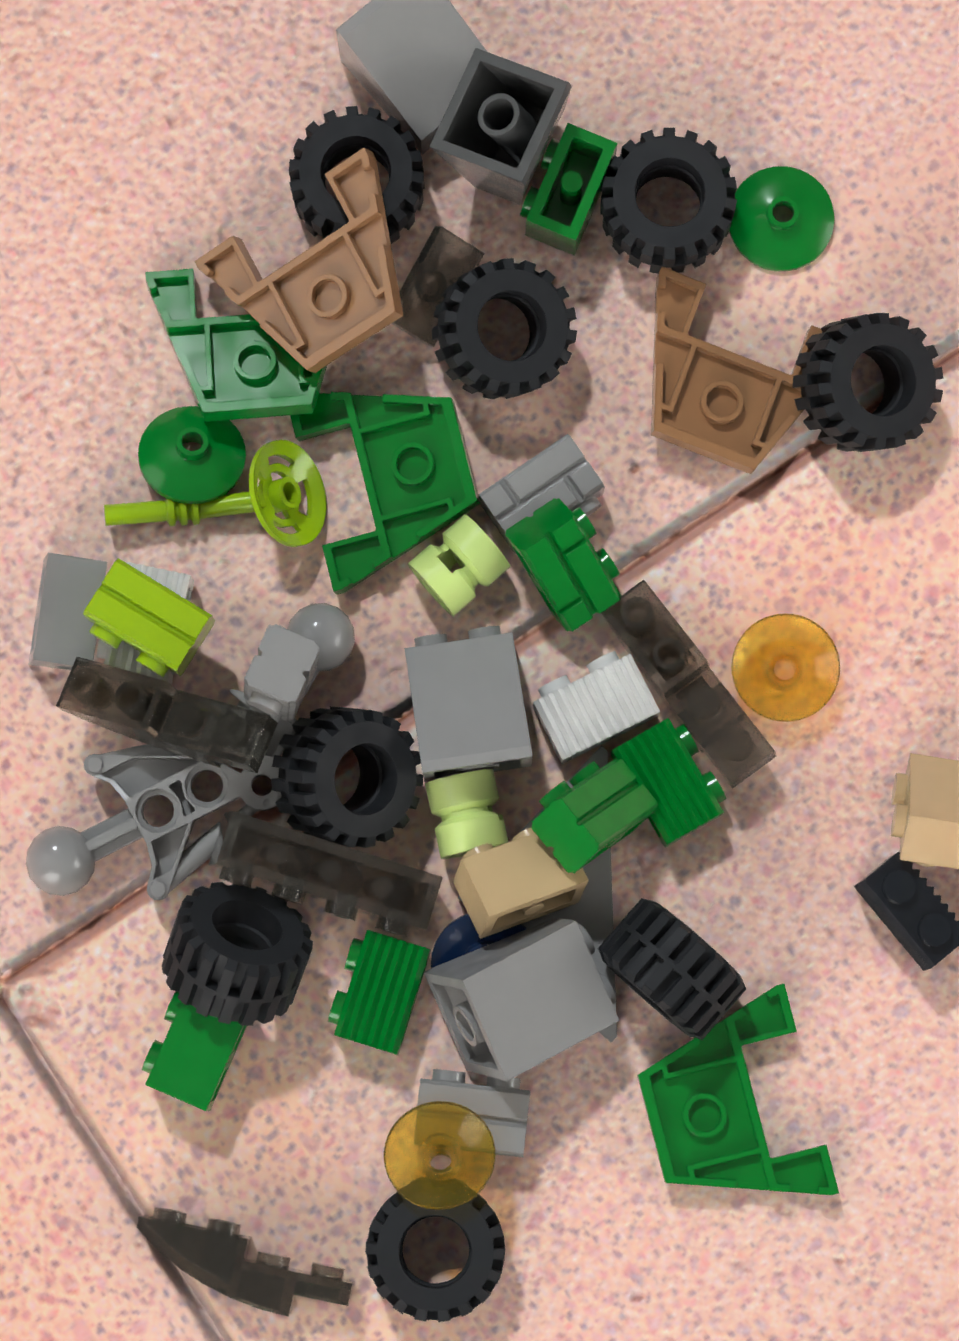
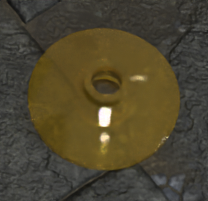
(792, 640)
(434, 1131)

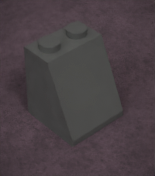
(500, 124)

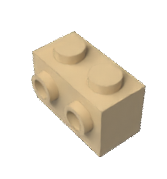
(927, 811)
(515, 883)

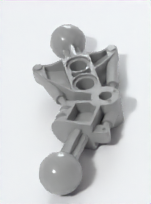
(65, 859)

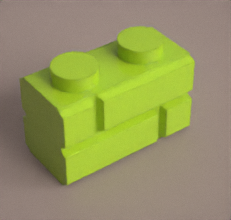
(148, 618)

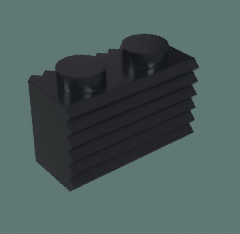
(911, 911)

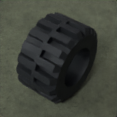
(340, 139)
(674, 158)
(546, 320)
(906, 374)
(384, 784)
(237, 953)
(672, 968)
(427, 1299)

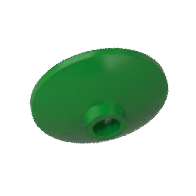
(776, 243)
(187, 474)

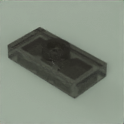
(436, 268)

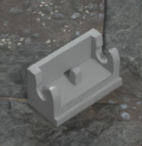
(59, 623)

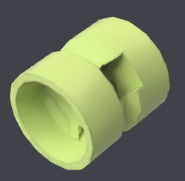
(476, 555)
(466, 812)

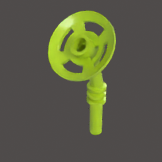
(265, 500)

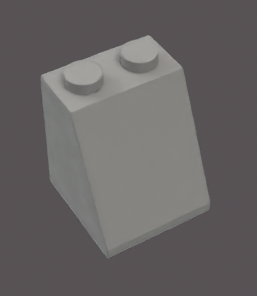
(409, 59)
(468, 703)
(523, 998)

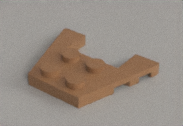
(333, 290)
(710, 395)

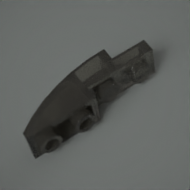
(688, 684)
(166, 717)
(219, 1260)

